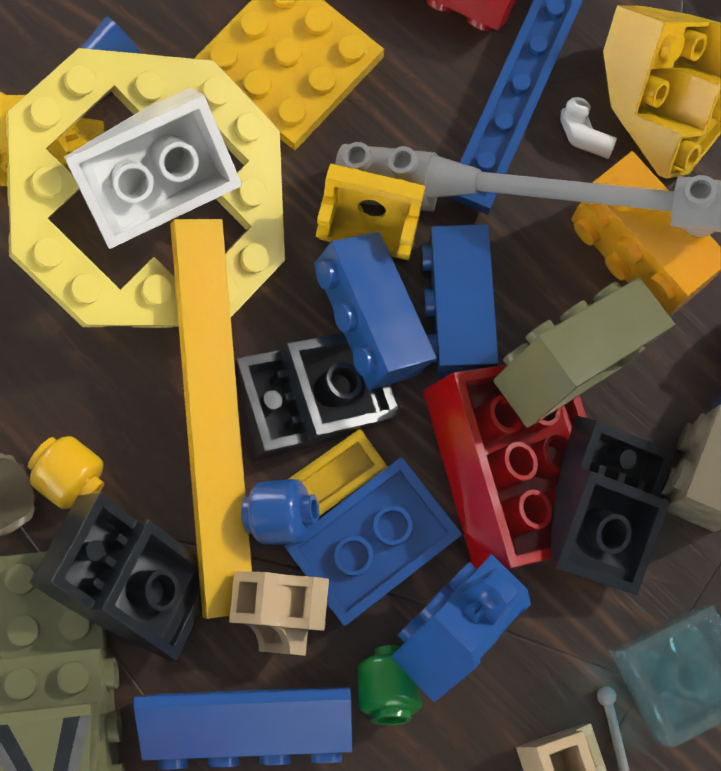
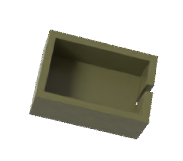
(581, 349)

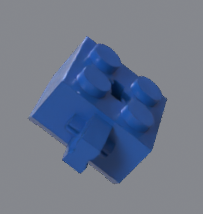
(460, 626)

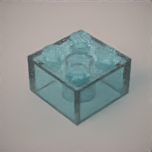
(676, 675)

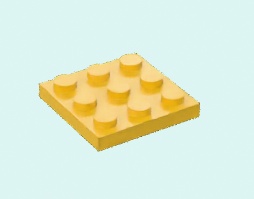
(293, 61)

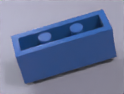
(460, 298)
(373, 310)

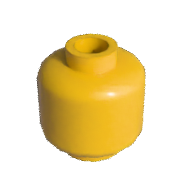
(65, 470)

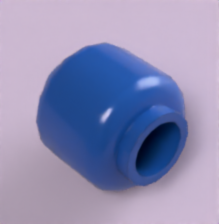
(279, 512)

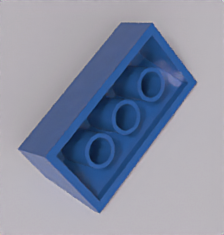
(244, 724)

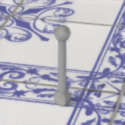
(607, 696)

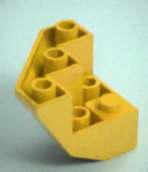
(665, 84)

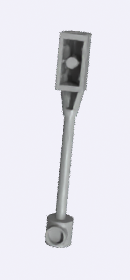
(692, 204)

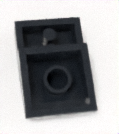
(306, 397)
(608, 504)
(123, 576)

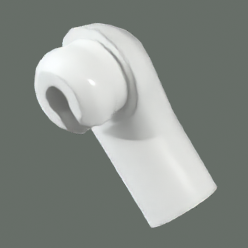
(580, 131)

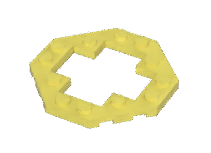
(42, 184)

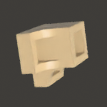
(279, 608)
(563, 751)

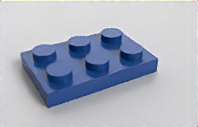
(374, 540)

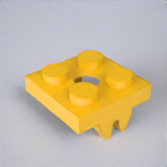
(344, 217)

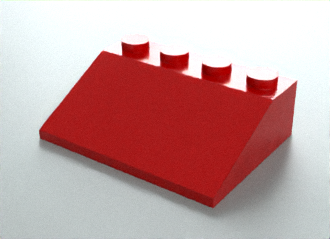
(498, 467)

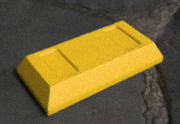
(341, 471)

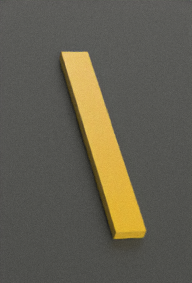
(210, 409)

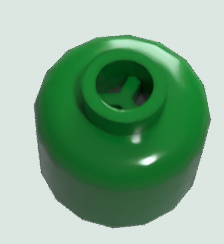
(386, 689)

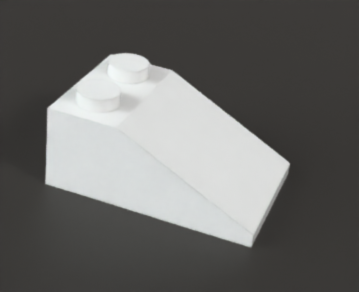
(153, 167)

